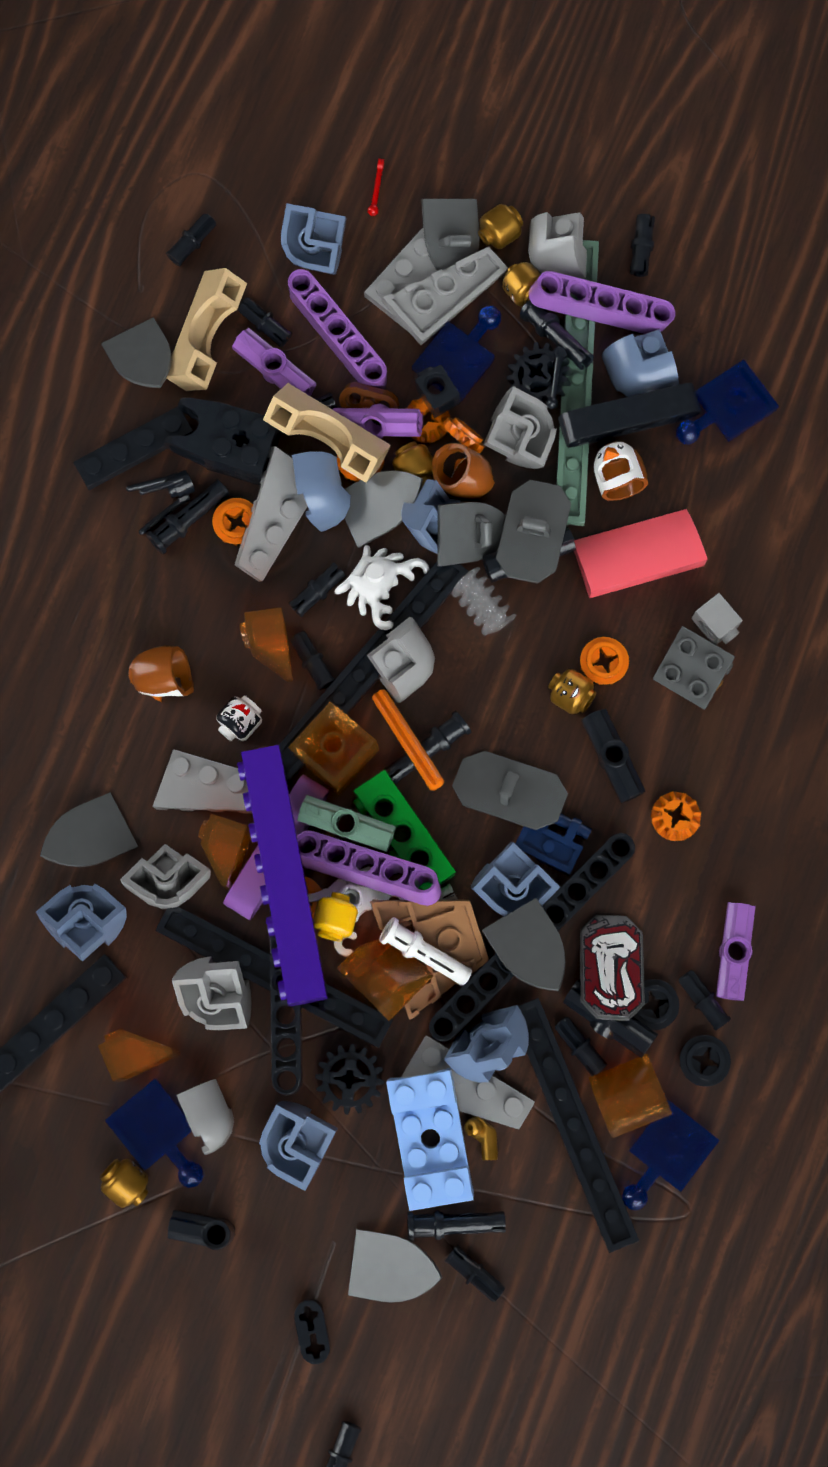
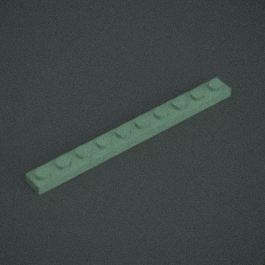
(573, 461)

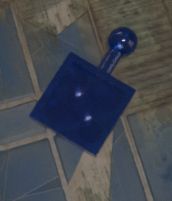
(460, 353)
(732, 402)
(152, 1127)
(672, 1150)

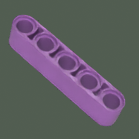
(588, 307)
(335, 318)
(376, 878)
(245, 892)

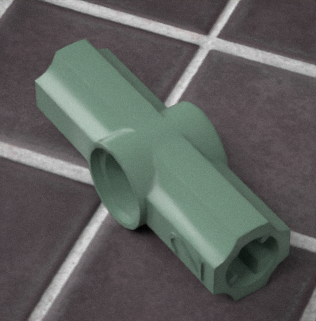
(327, 817)

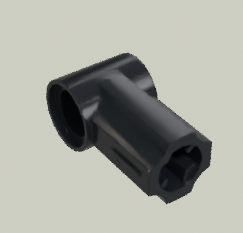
(197, 1229)

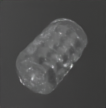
(481, 603)

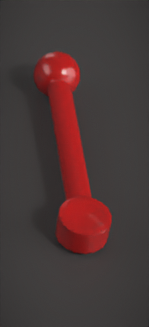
(373, 209)

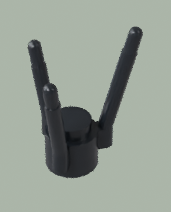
(177, 485)

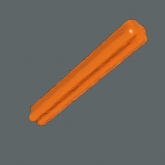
(408, 740)

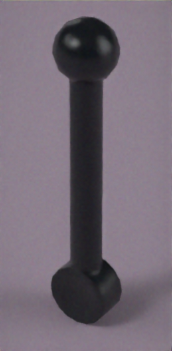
(558, 353)

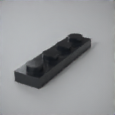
(131, 448)

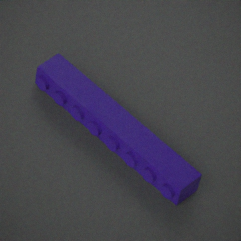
(284, 876)

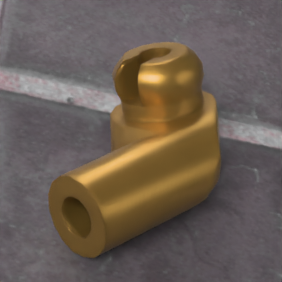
(485, 1134)

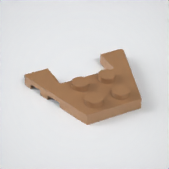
(446, 926)

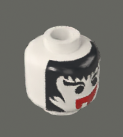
(239, 718)

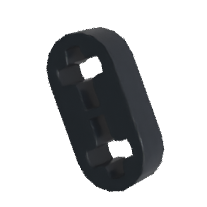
(304, 1332)

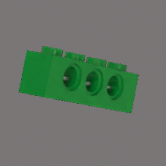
(383, 789)

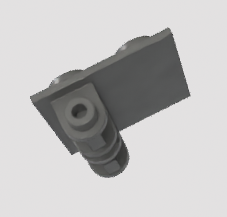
(694, 667)

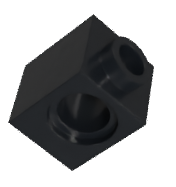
(439, 402)

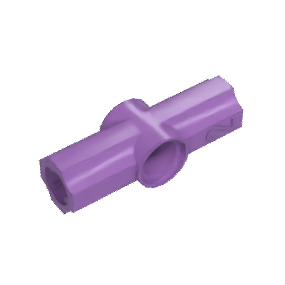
(261, 354)
(393, 421)
(733, 972)

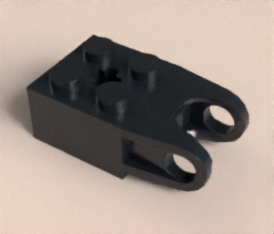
(217, 437)

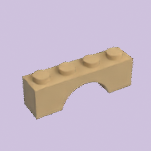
(214, 300)
(299, 413)

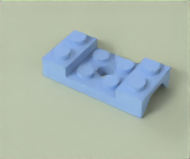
(439, 1172)

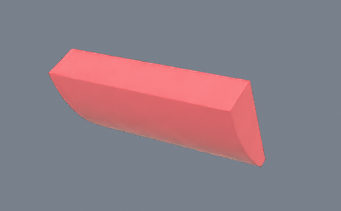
(639, 553)

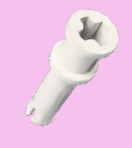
(414, 946)

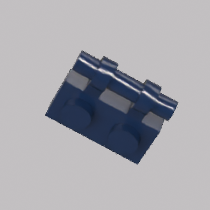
(553, 848)

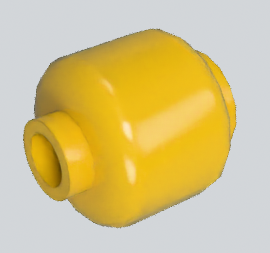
(335, 917)

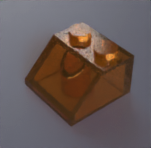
(267, 638)
(334, 748)
(225, 847)
(384, 976)
(132, 1054)
(629, 1096)

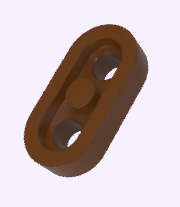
(369, 396)

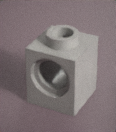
(717, 620)

